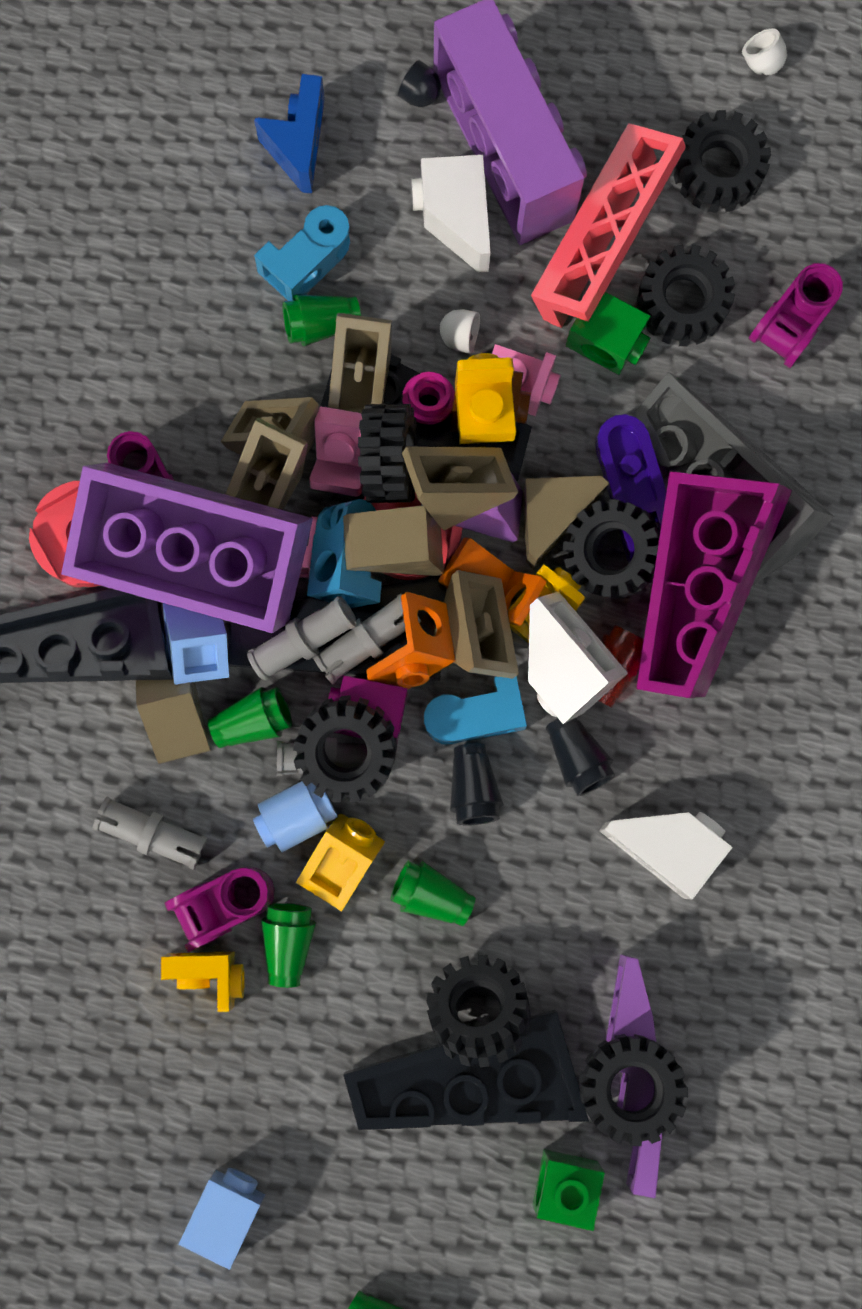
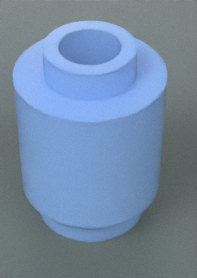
(293, 816)

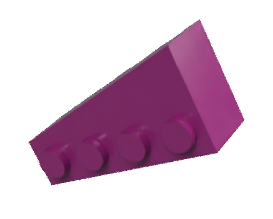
(703, 573)

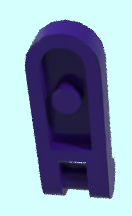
(630, 469)

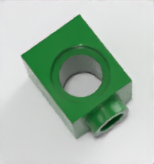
(611, 334)
(568, 1190)

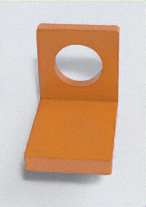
(476, 559)
(422, 653)

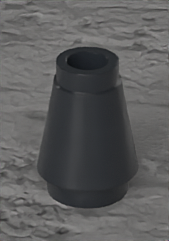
(579, 756)
(474, 787)

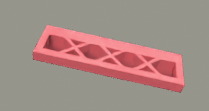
(599, 220)

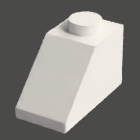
(455, 205)
(567, 659)
(673, 847)

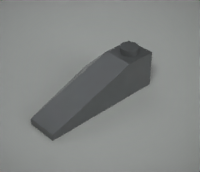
(699, 441)

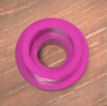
(429, 384)

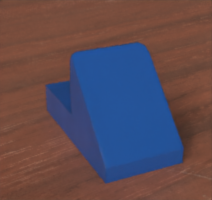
(297, 140)

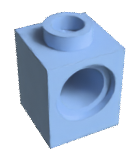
(195, 645)
(223, 1217)

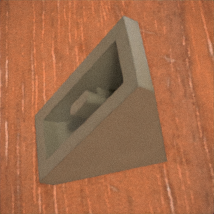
(359, 362)
(290, 414)
(268, 466)
(459, 481)
(552, 506)
(393, 542)
(480, 625)
(172, 718)

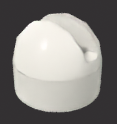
(765, 52)
(457, 329)

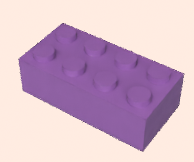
(508, 120)
(186, 546)

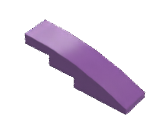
(631, 1016)

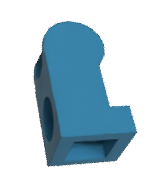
(308, 254)
(328, 562)
(477, 717)

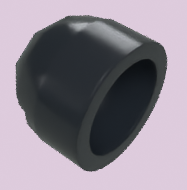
(420, 85)

